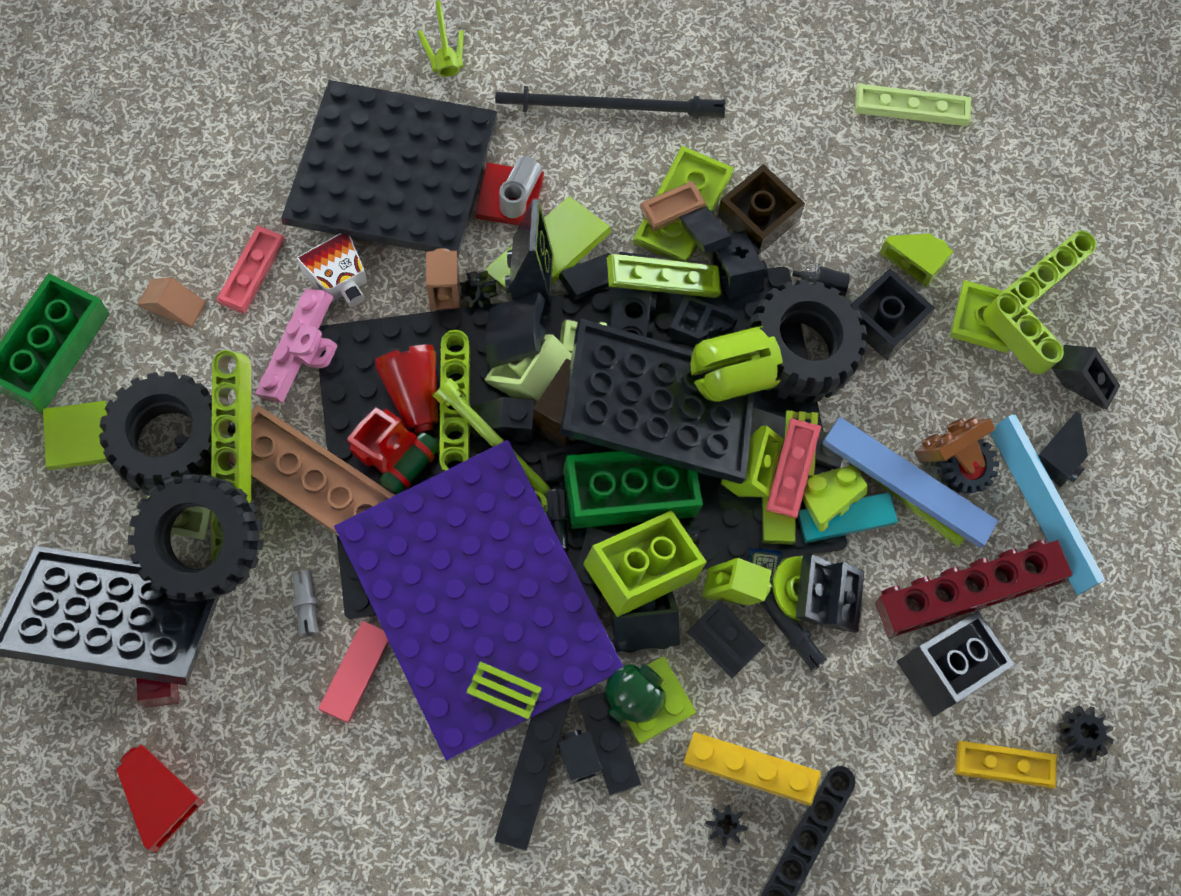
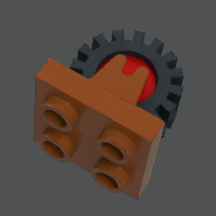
(963, 455)

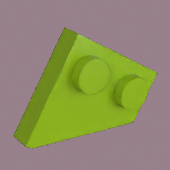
(833, 494)

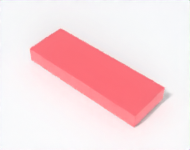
(251, 269)
(793, 468)
(355, 672)

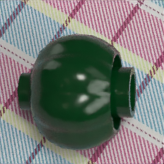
(635, 694)

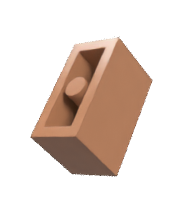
(443, 279)

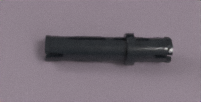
(794, 633)

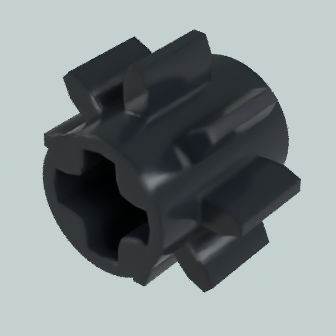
(478, 289)
(733, 820)

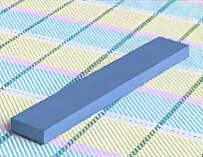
(910, 482)

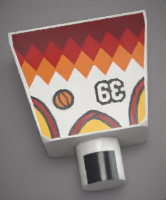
(335, 268)

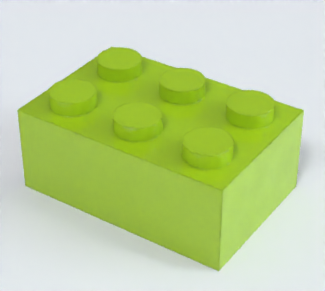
(644, 563)

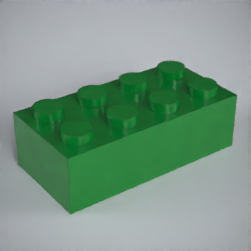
(48, 341)
(627, 489)

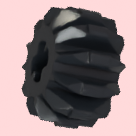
(1073, 727)

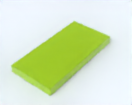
(710, 179)
(572, 236)

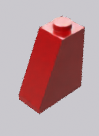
(155, 796)

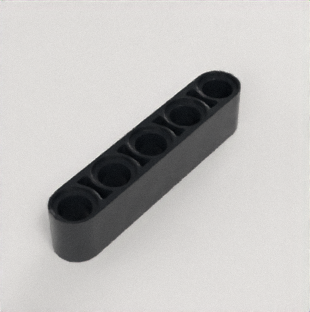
(812, 825)

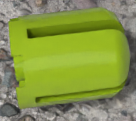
(741, 363)

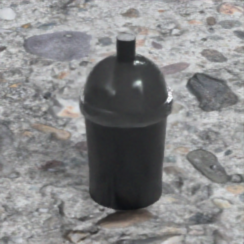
(830, 277)

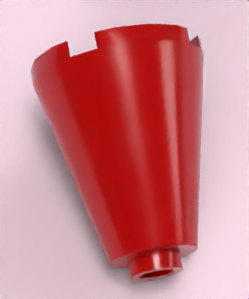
(411, 383)

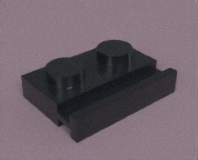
(726, 639)

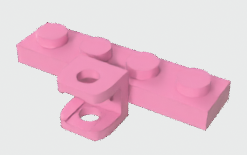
(298, 345)

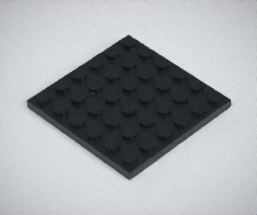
(391, 168)

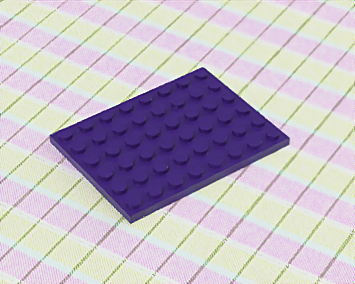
(474, 577)

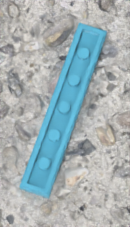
(1046, 502)

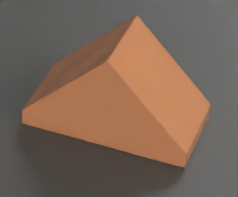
(172, 301)

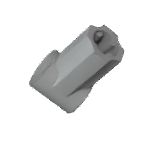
(519, 186)

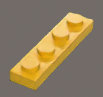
(752, 768)

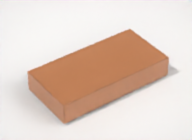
(669, 206)

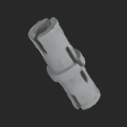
(305, 603)

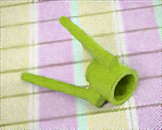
(447, 61)

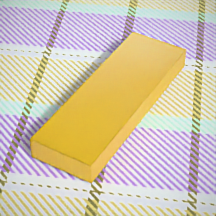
(1006, 764)

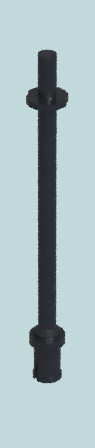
(694, 106)

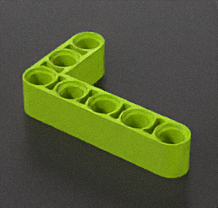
(1010, 312)

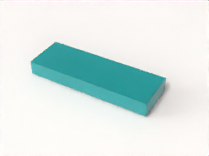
(862, 516)

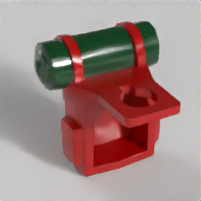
(392, 449)

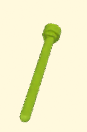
(450, 395)

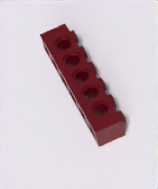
(1050, 571)

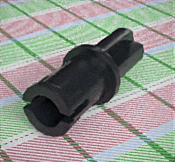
(557, 515)

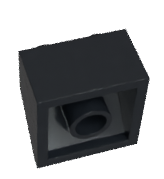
(647, 626)

